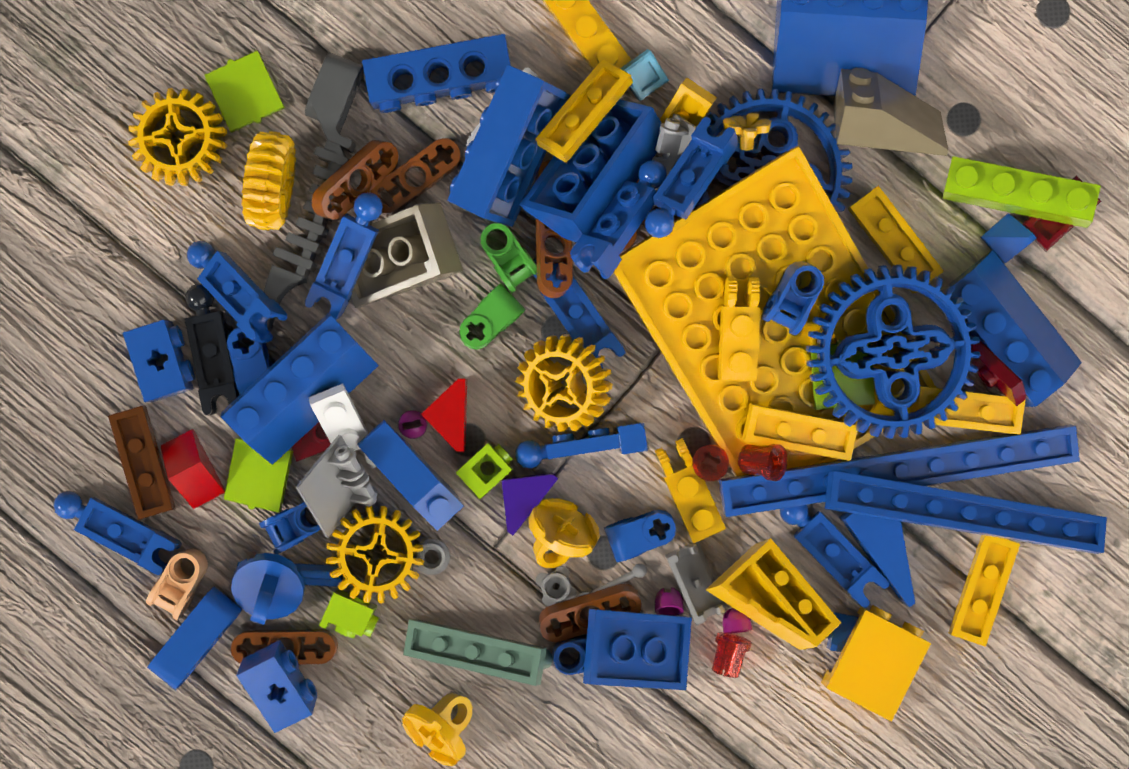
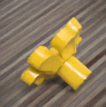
(747, 128)

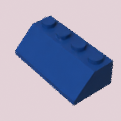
(505, 153)
(577, 192)
(1015, 328)
(277, 405)

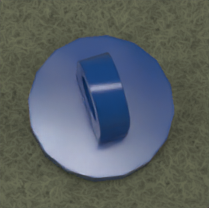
(267, 587)

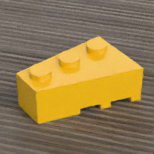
(775, 596)

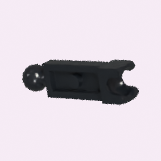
(209, 350)

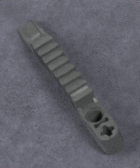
(329, 105)

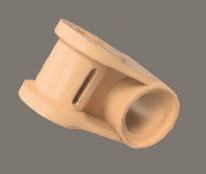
(174, 587)

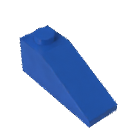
(411, 475)
(886, 548)

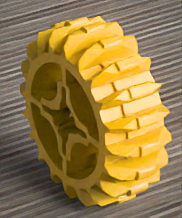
(181, 152)
(268, 180)
(540, 368)
(370, 574)

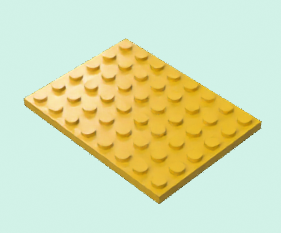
(746, 233)

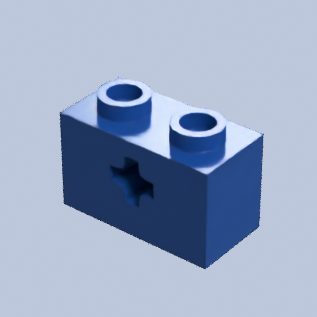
(146, 346)
(277, 686)

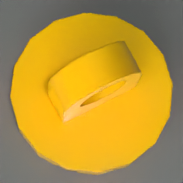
(563, 530)
(437, 729)

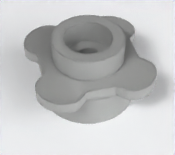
(560, 576)

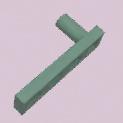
(476, 652)

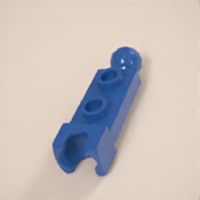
(690, 177)
(619, 222)
(346, 255)
(235, 291)
(581, 317)
(629, 439)
(117, 530)
(834, 552)

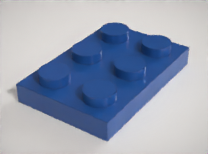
(637, 650)

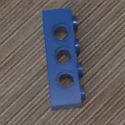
(383, 71)

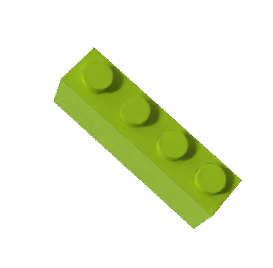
(1021, 192)

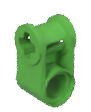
(509, 258)
(495, 313)

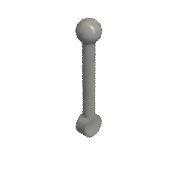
(638, 571)

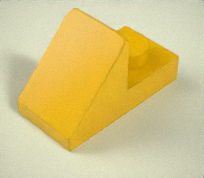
(690, 103)

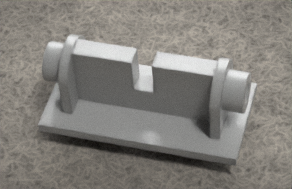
(673, 140)

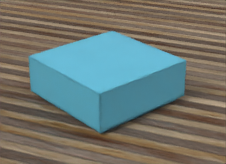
(645, 74)

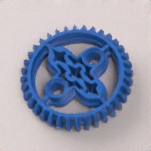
(784, 109)
(902, 323)

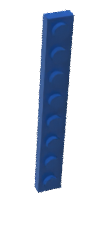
(965, 512)

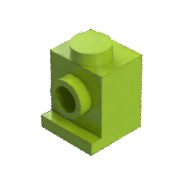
(476, 479)
(350, 615)

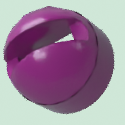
(411, 416)
(668, 602)
(735, 622)

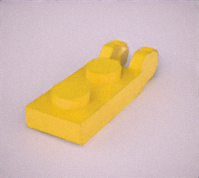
(739, 333)
(691, 496)

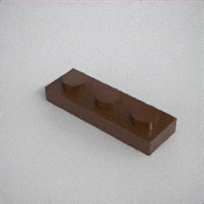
(141, 462)

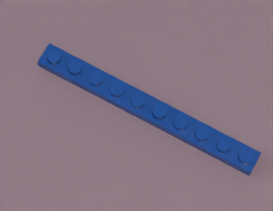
(913, 466)

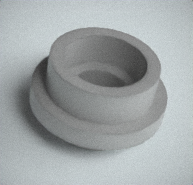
(444, 557)

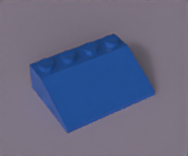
(830, 35)

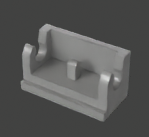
(693, 579)

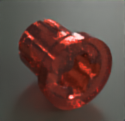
(763, 461)
(707, 472)
(730, 654)

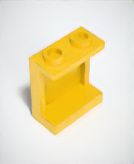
(877, 662)

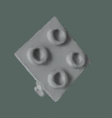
(335, 486)

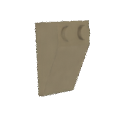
(885, 116)
(407, 254)

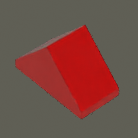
(449, 414)
(191, 469)

